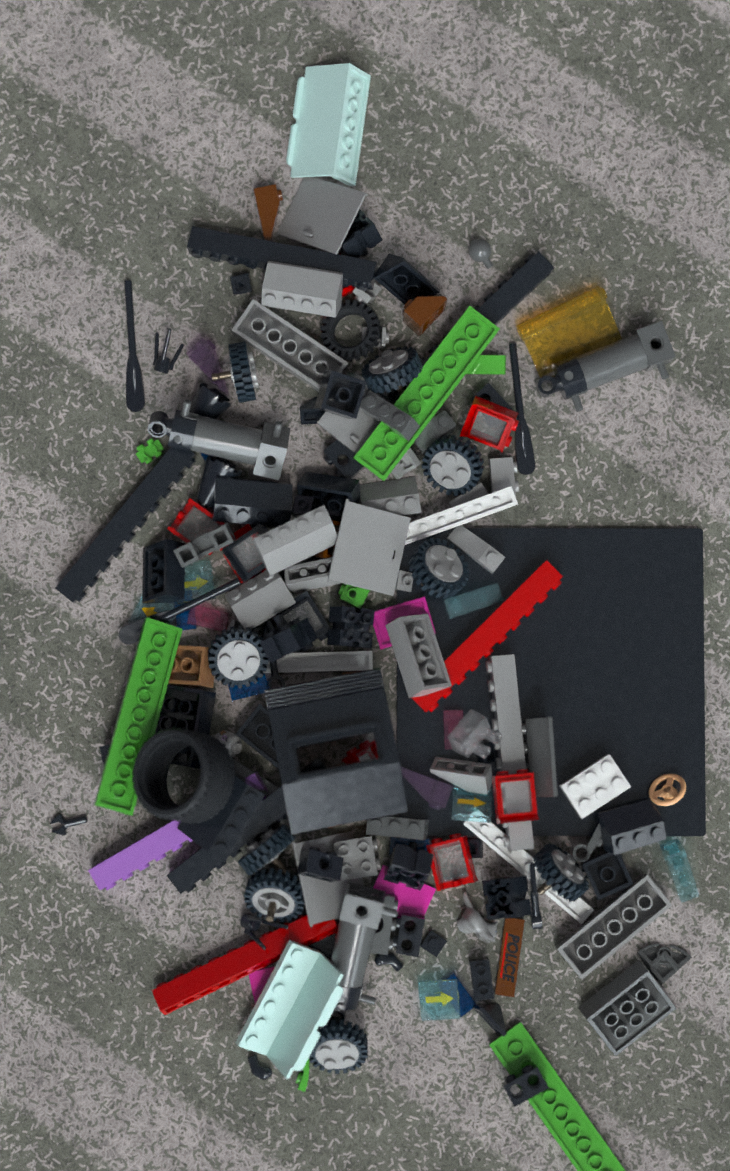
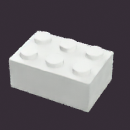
(594, 786)

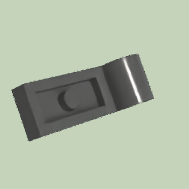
(595, 841)

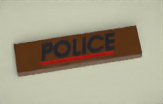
(509, 957)

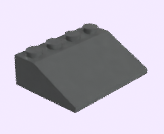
(540, 755)
(627, 1007)

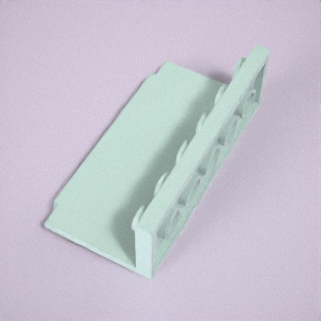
(328, 122)
(292, 1007)

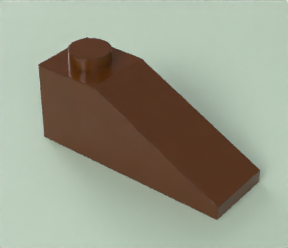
(268, 206)

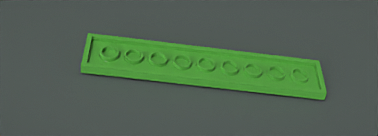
(429, 390)
(138, 713)
(556, 1104)

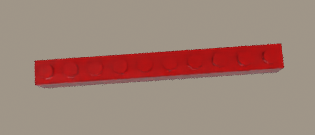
(494, 630)
(237, 963)

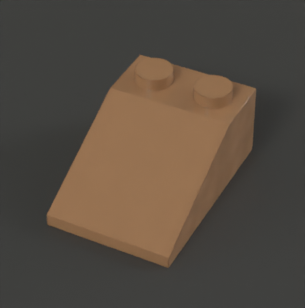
(191, 667)

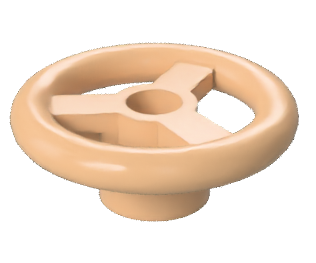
(668, 792)

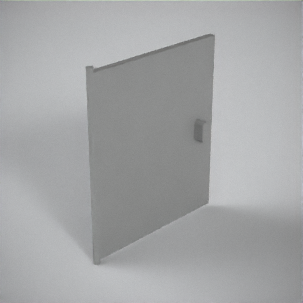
(321, 212)
(354, 429)
(367, 548)
(323, 898)

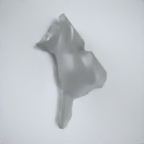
(473, 923)

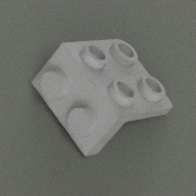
(358, 857)

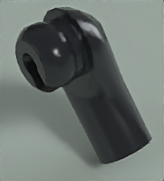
(388, 959)
(257, 1070)

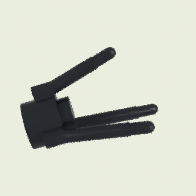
(163, 363)
(252, 923)

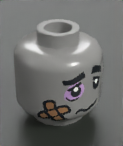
(231, 742)

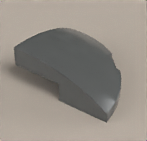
(656, 957)

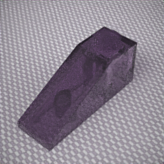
(206, 359)
(431, 790)

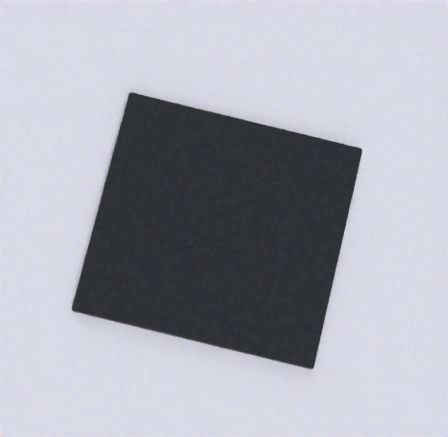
(602, 655)

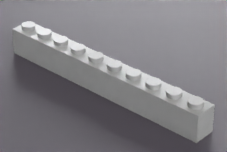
(511, 747)

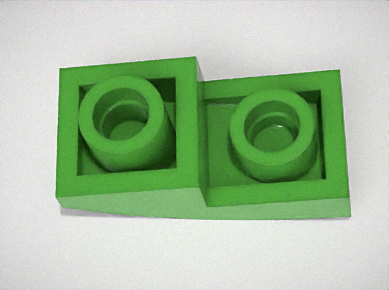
(489, 365)
(302, 1078)

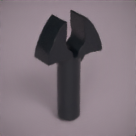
(67, 823)

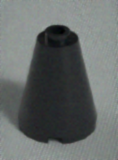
(209, 402)
(214, 467)

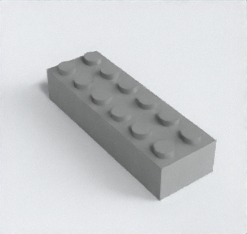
(286, 345)
(613, 926)

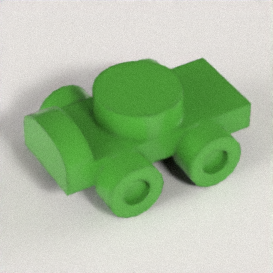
(153, 449)

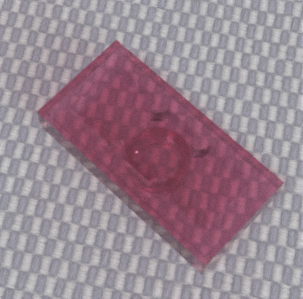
(208, 618)
(451, 720)

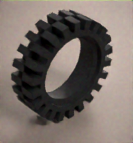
(367, 343)

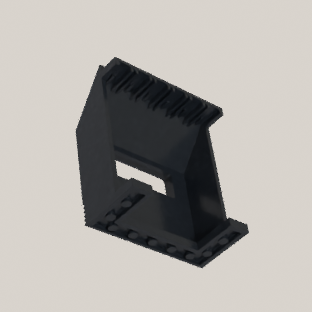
(328, 712)

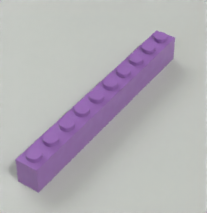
(145, 850)

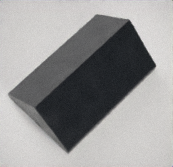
(403, 279)

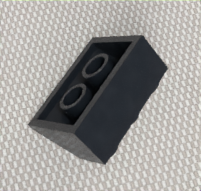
(329, 491)
(162, 573)
(631, 826)

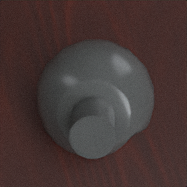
(480, 252)

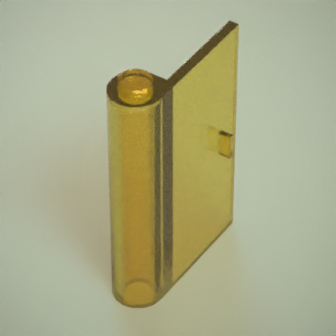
(569, 329)

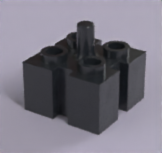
(360, 236)
(350, 627)
(287, 638)
(408, 865)
(506, 897)

